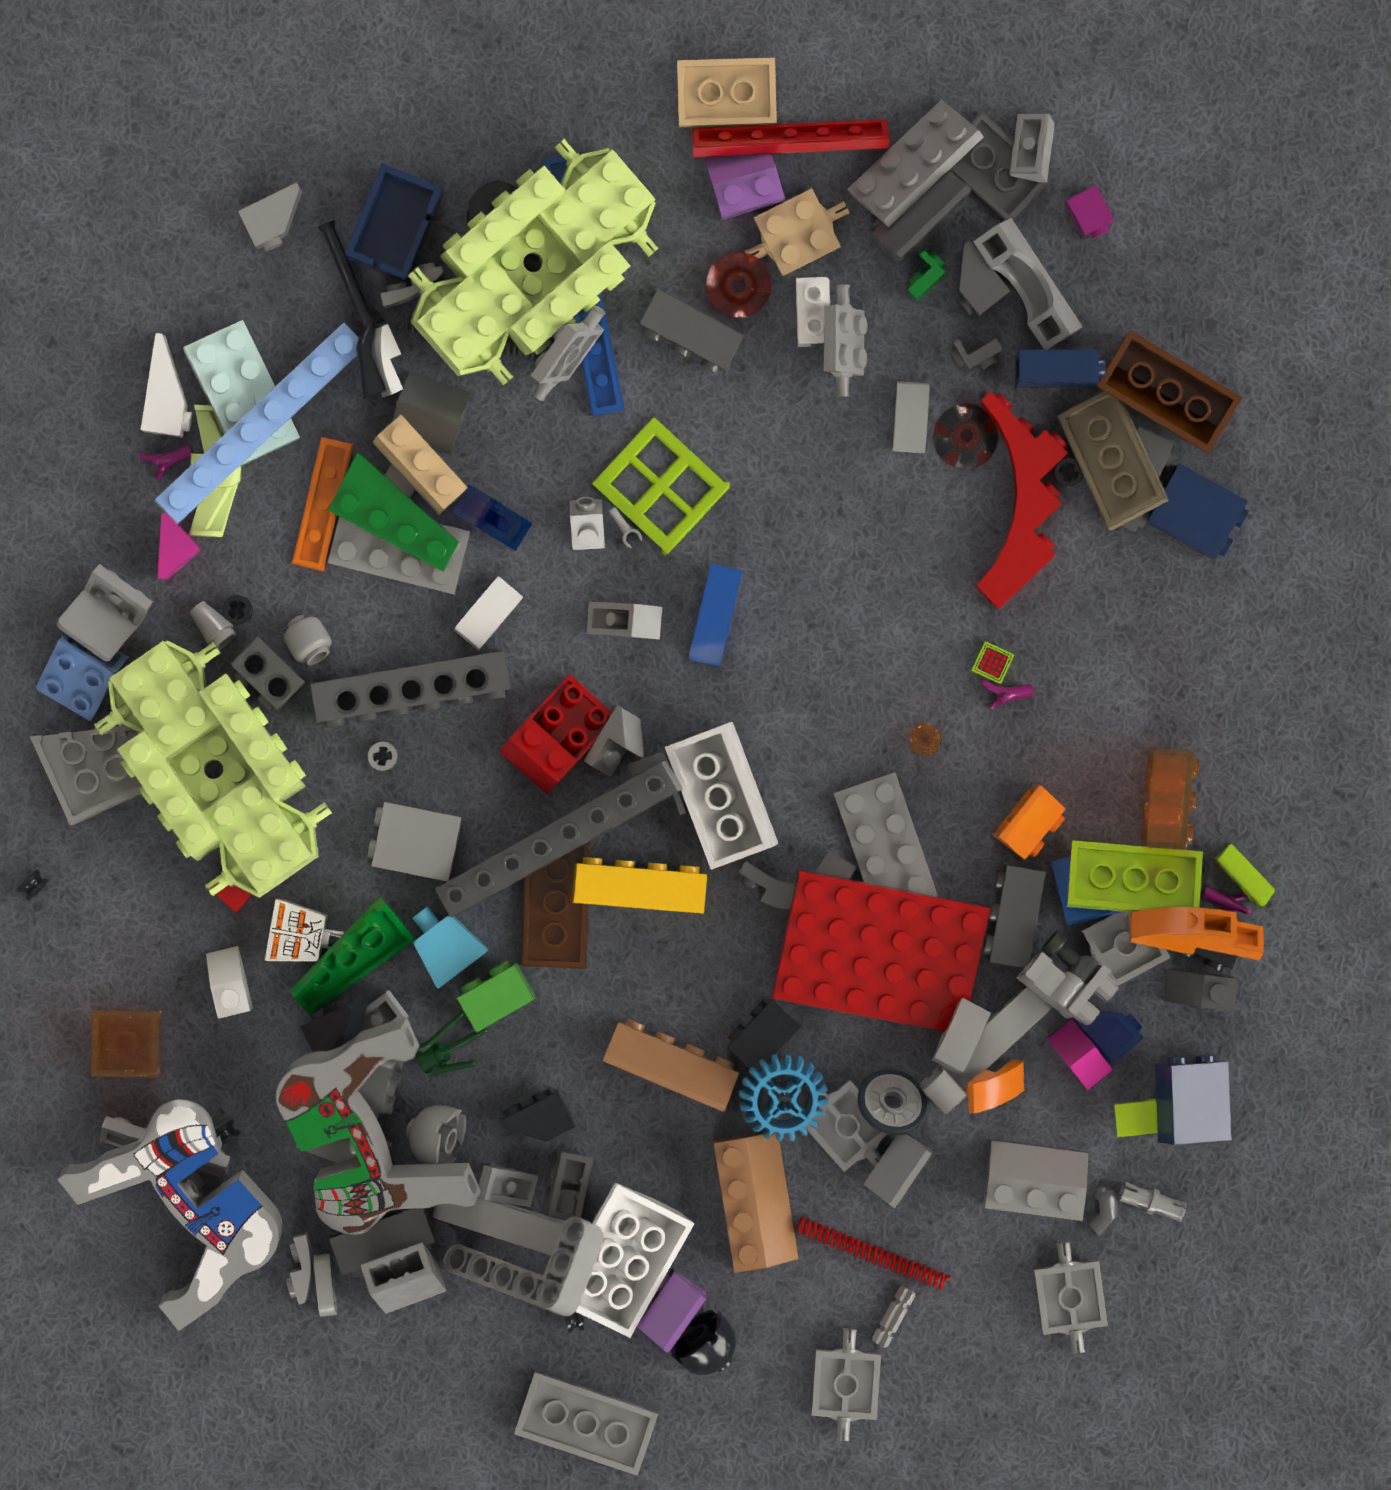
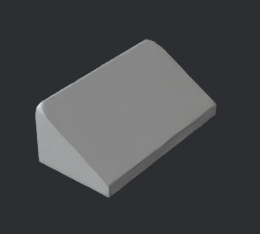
(1032, 147)

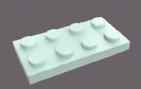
(235, 380)

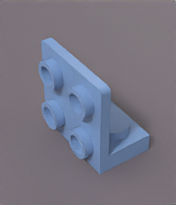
(78, 676)

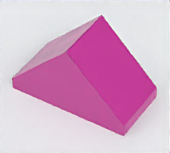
(175, 548)
(1079, 1054)

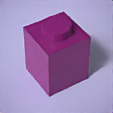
(1090, 213)

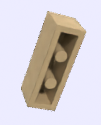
(419, 464)

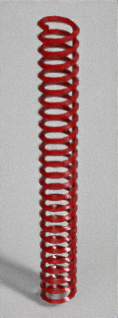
(870, 1250)

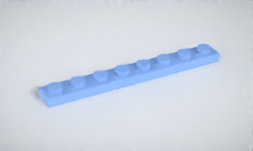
(259, 424)

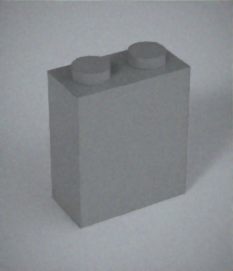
(415, 841)
(403, 1278)

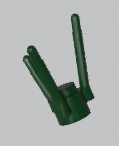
(434, 1056)

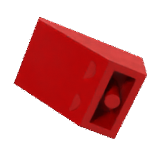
(557, 734)

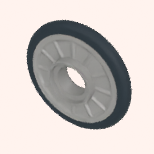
(887, 1119)

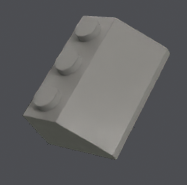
(1036, 1180)

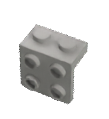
(104, 613)

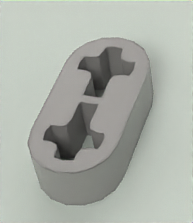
(325, 1285)

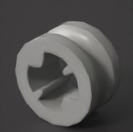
(375, 749)

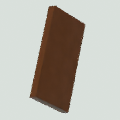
(552, 924)

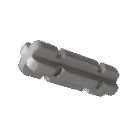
(893, 1316)

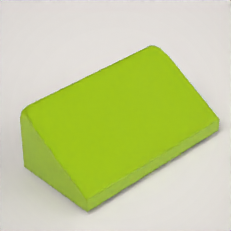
(1245, 875)

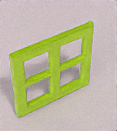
(661, 485)

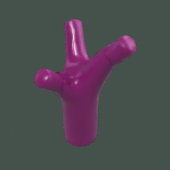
(167, 458)
(1008, 694)
(1227, 902)

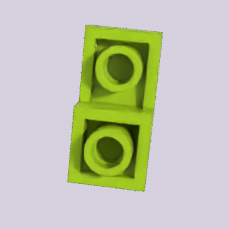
(1136, 1118)

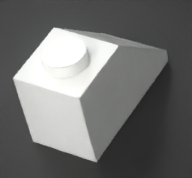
(228, 982)

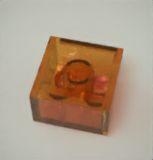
(126, 1043)

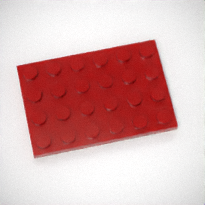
(879, 951)

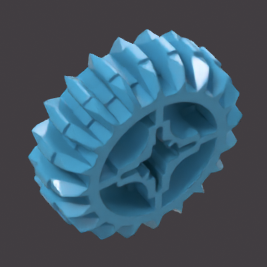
(774, 1108)

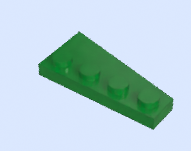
(387, 512)
(360, 950)

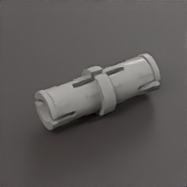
(1152, 1201)

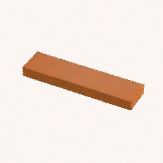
(317, 521)

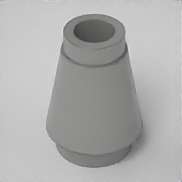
(212, 625)

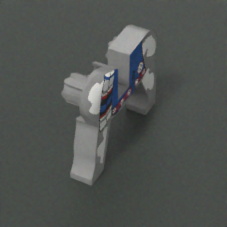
(232, 1220)

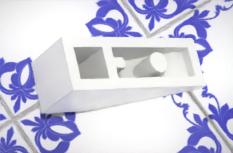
(165, 401)

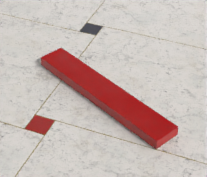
(790, 138)

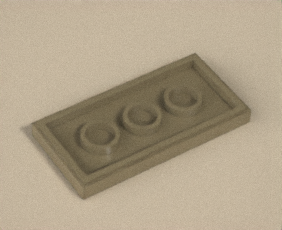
(1112, 459)

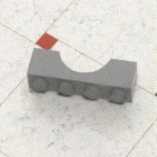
(1046, 308)

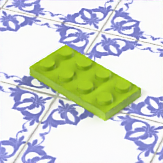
(1132, 877)

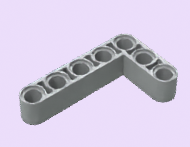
(1000, 1033)
(504, 1223)
(563, 1279)

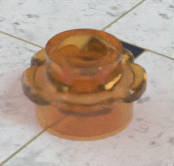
(919, 746)

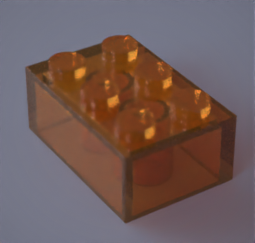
(1169, 799)

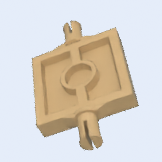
(797, 232)

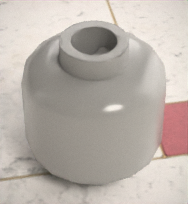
(307, 640)

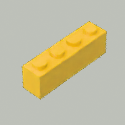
(639, 887)

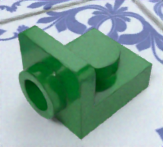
(922, 281)

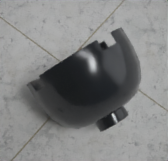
(707, 1345)

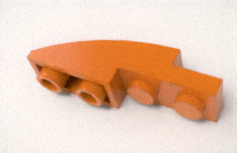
(1192, 928)

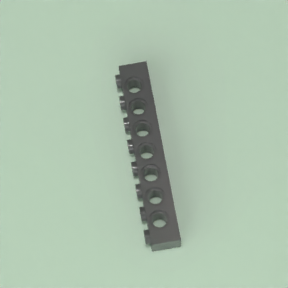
(558, 838)

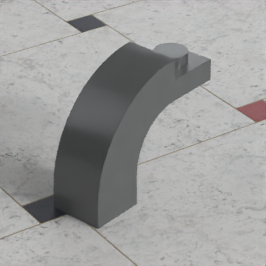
(780, 893)

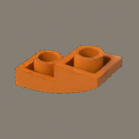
(995, 1088)

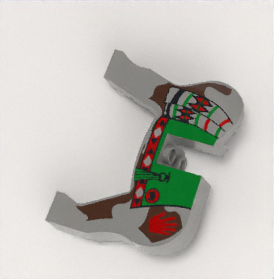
(324, 1106)

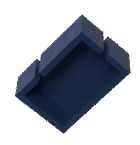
(394, 222)

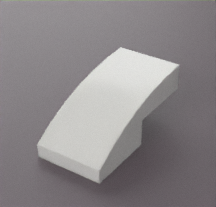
(382, 350)
(488, 613)

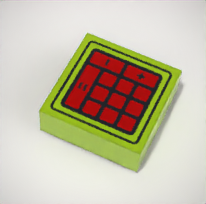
(992, 662)

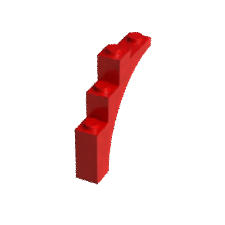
(1031, 459)

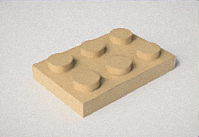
(726, 92)

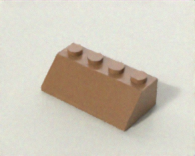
(671, 1065)
(755, 1201)

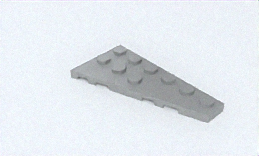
(87, 770)

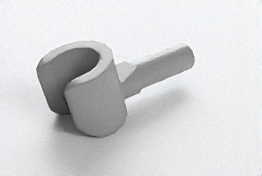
(624, 527)

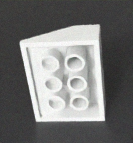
(634, 1258)

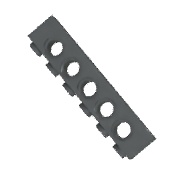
(327, 693)

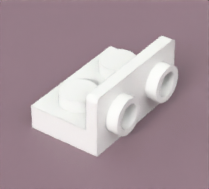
(810, 301)

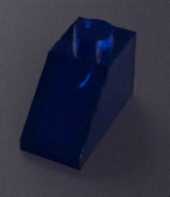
(492, 517)
(1113, 1033)

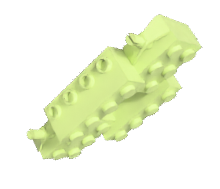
(571, 232)
(182, 731)

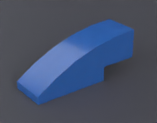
(715, 615)

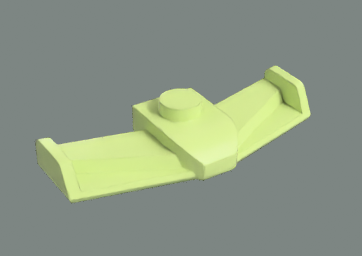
(215, 508)

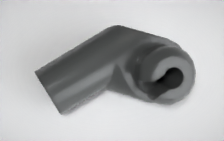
(1108, 1209)

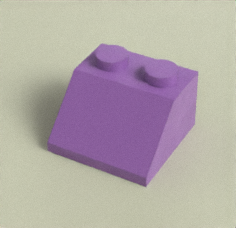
(744, 183)
(671, 1310)

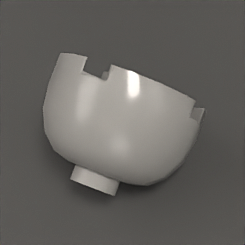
(435, 1134)

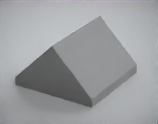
(898, 1169)

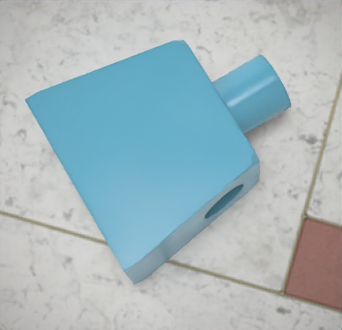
(445, 946)

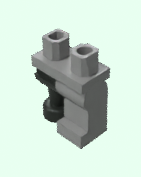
(1072, 988)

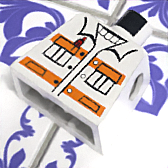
(298, 933)

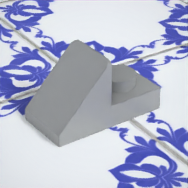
(619, 734)
(383, 1011)
(507, 1185)

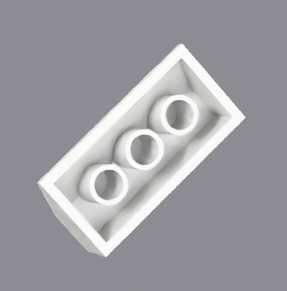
(721, 795)

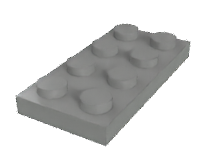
(915, 163)
(369, 554)
(884, 835)
(586, 1423)

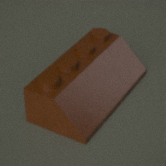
(1169, 391)

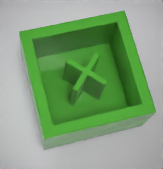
(496, 996)

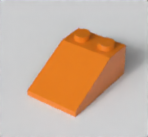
(1030, 822)

